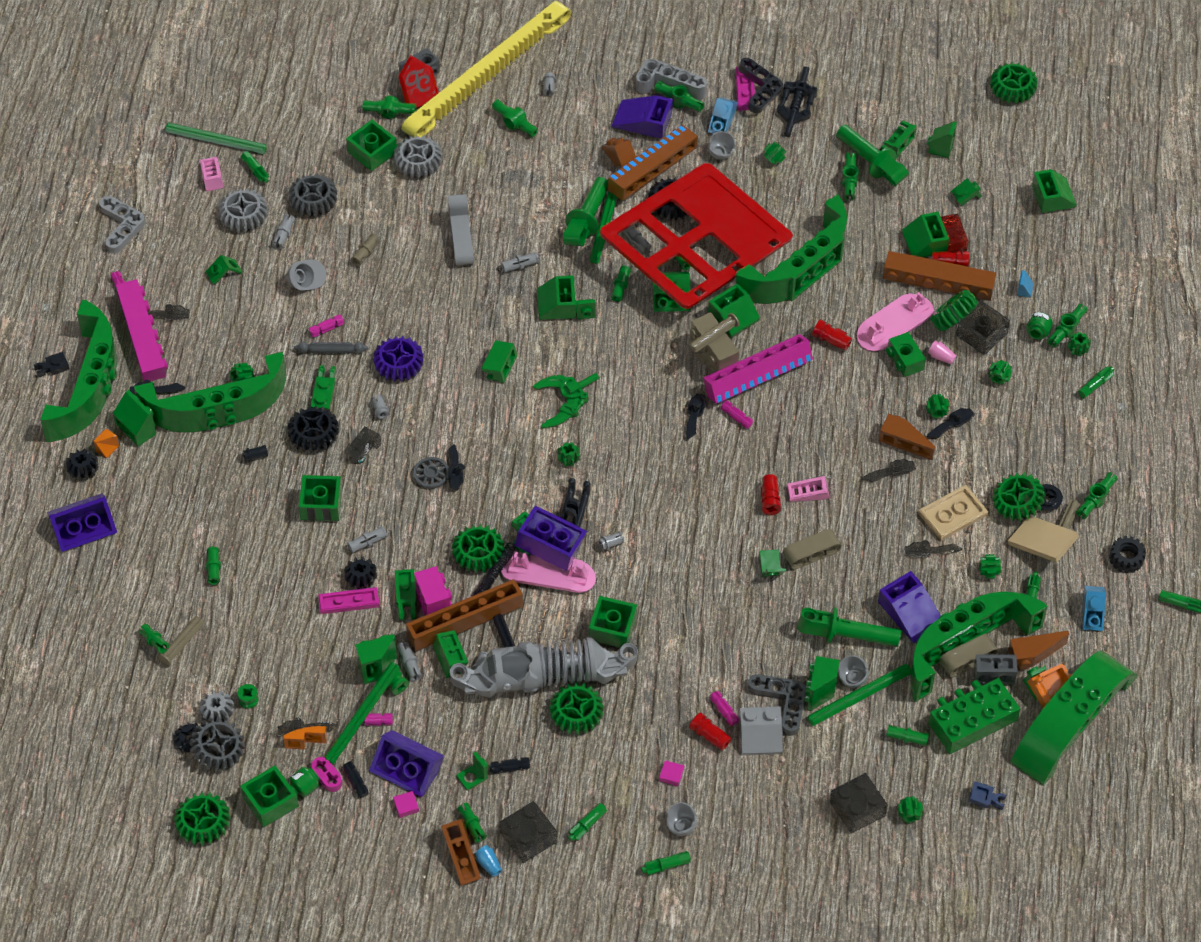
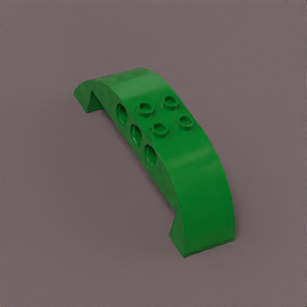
(93, 380)
(218, 404)
(967, 623)
(1070, 714)

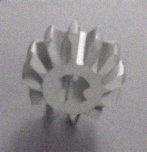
(216, 706)

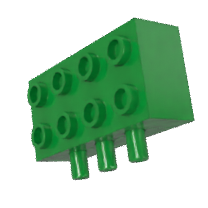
(973, 715)

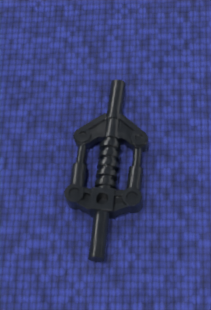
(799, 88)

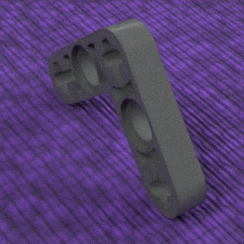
(786, 693)

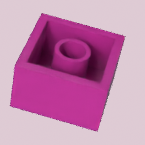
(431, 590)

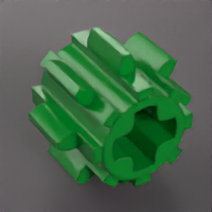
(774, 153)
(1079, 344)
(241, 371)
(1000, 372)
(937, 406)
(568, 454)
(990, 566)
(910, 809)

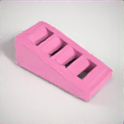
(212, 174)
(809, 496)

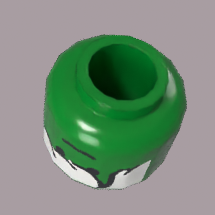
(1039, 325)
(304, 781)

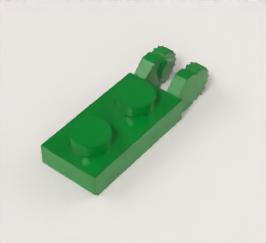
(324, 388)
(405, 592)

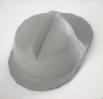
(306, 275)

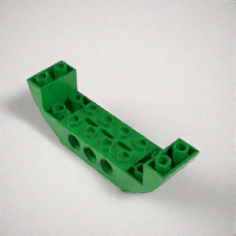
(803, 266)

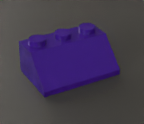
(82, 522)
(550, 538)
(406, 762)

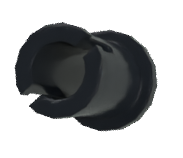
(255, 453)

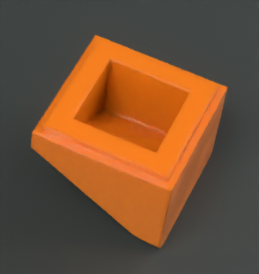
(106, 443)

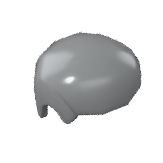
(721, 145)
(853, 671)
(681, 819)

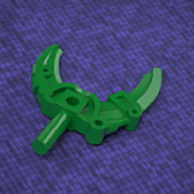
(571, 392)

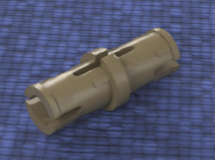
(365, 249)

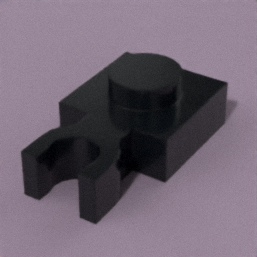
(55, 364)

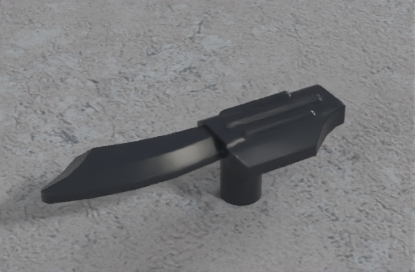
(161, 389)
(695, 409)
(956, 419)
(455, 470)

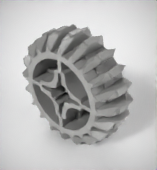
(417, 161)
(231, 210)

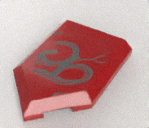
(417, 82)

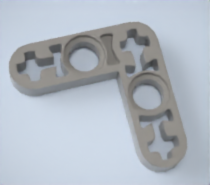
(126, 223)

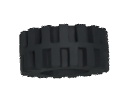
(1123, 563)

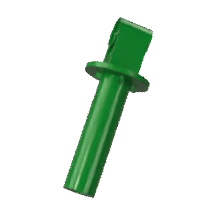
(882, 162)
(581, 221)
(829, 625)

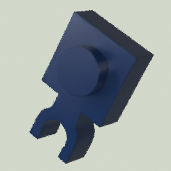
(983, 796)

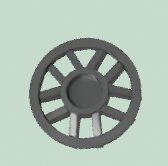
(431, 472)

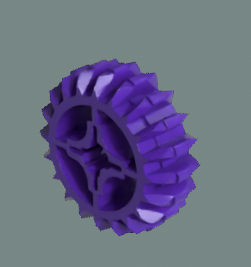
(398, 358)

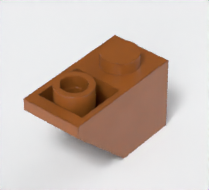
(619, 151)

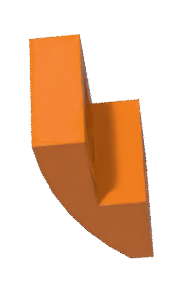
(298, 738)

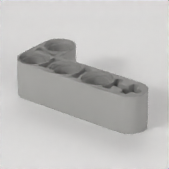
(655, 71)
(460, 229)

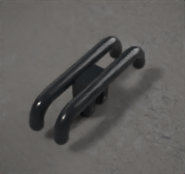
(573, 510)

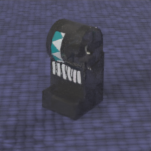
(363, 444)

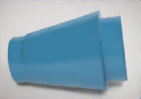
(487, 859)

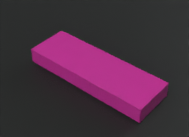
(744, 89)
(349, 600)

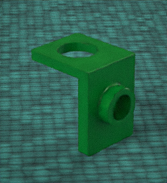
(221, 267)
(585, 309)
(770, 563)
(478, 768)

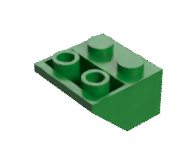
(1052, 191)
(926, 235)
(557, 298)
(662, 301)
(734, 301)
(134, 418)
(375, 657)
(821, 681)

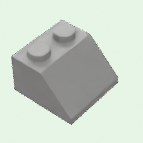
(760, 730)

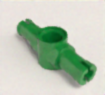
(680, 96)
(389, 107)
(514, 118)
(850, 176)
(1067, 325)
(1091, 500)

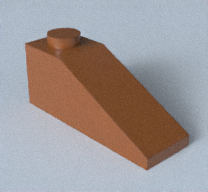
(905, 436)
(1034, 649)
(461, 851)

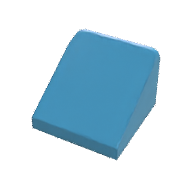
(1025, 285)

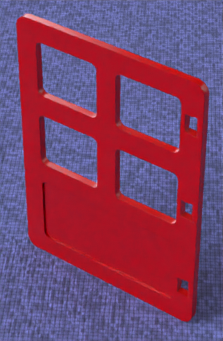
(720, 212)

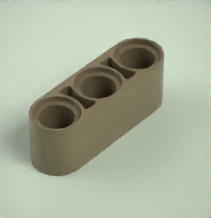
(812, 549)
(963, 657)

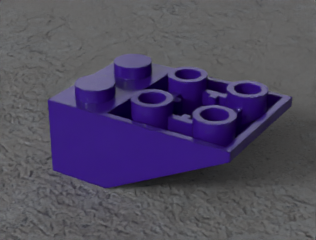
(644, 115)
(909, 605)

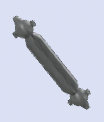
(331, 347)

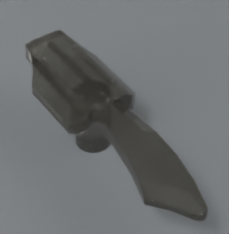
(171, 312)
(896, 468)
(923, 549)
(298, 723)

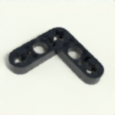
(769, 81)

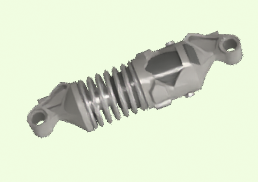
(534, 666)

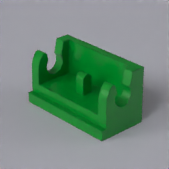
(900, 138)
(500, 361)
(449, 651)

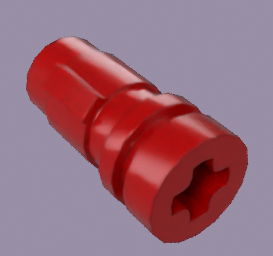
(954, 258)
(833, 336)
(770, 495)
(709, 731)

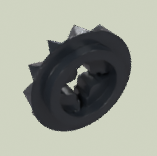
(1054, 495)
(180, 738)

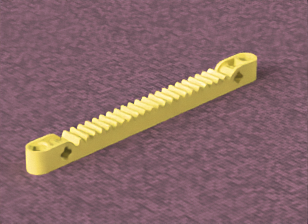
(545, 22)

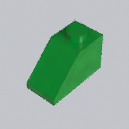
(942, 140)

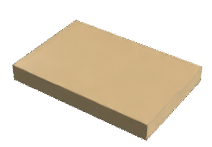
(953, 512)
(1043, 538)

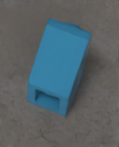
(722, 115)
(1093, 608)

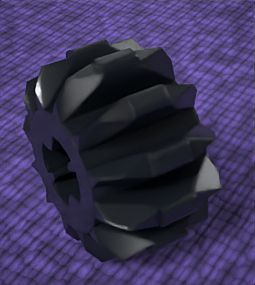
(82, 464)
(360, 573)

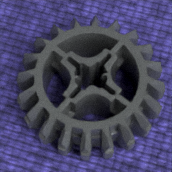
(312, 200)
(202, 750)

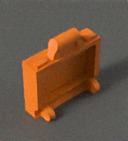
(1048, 683)

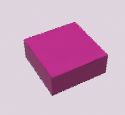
(671, 773)
(406, 804)

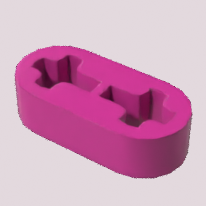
(329, 771)

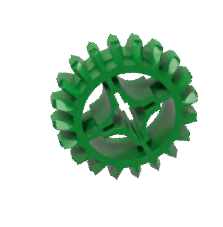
(1009, 80)
(953, 310)
(1007, 495)
(477, 541)
(583, 700)
(205, 827)

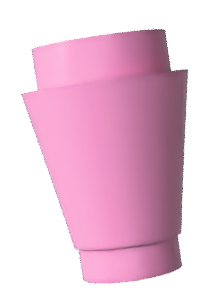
(941, 352)

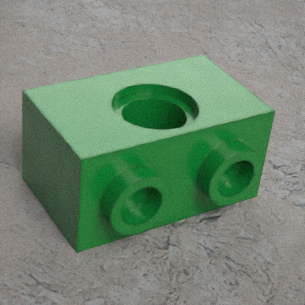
(906, 354)

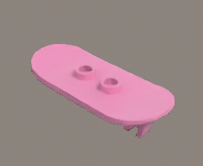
(894, 319)
(541, 573)

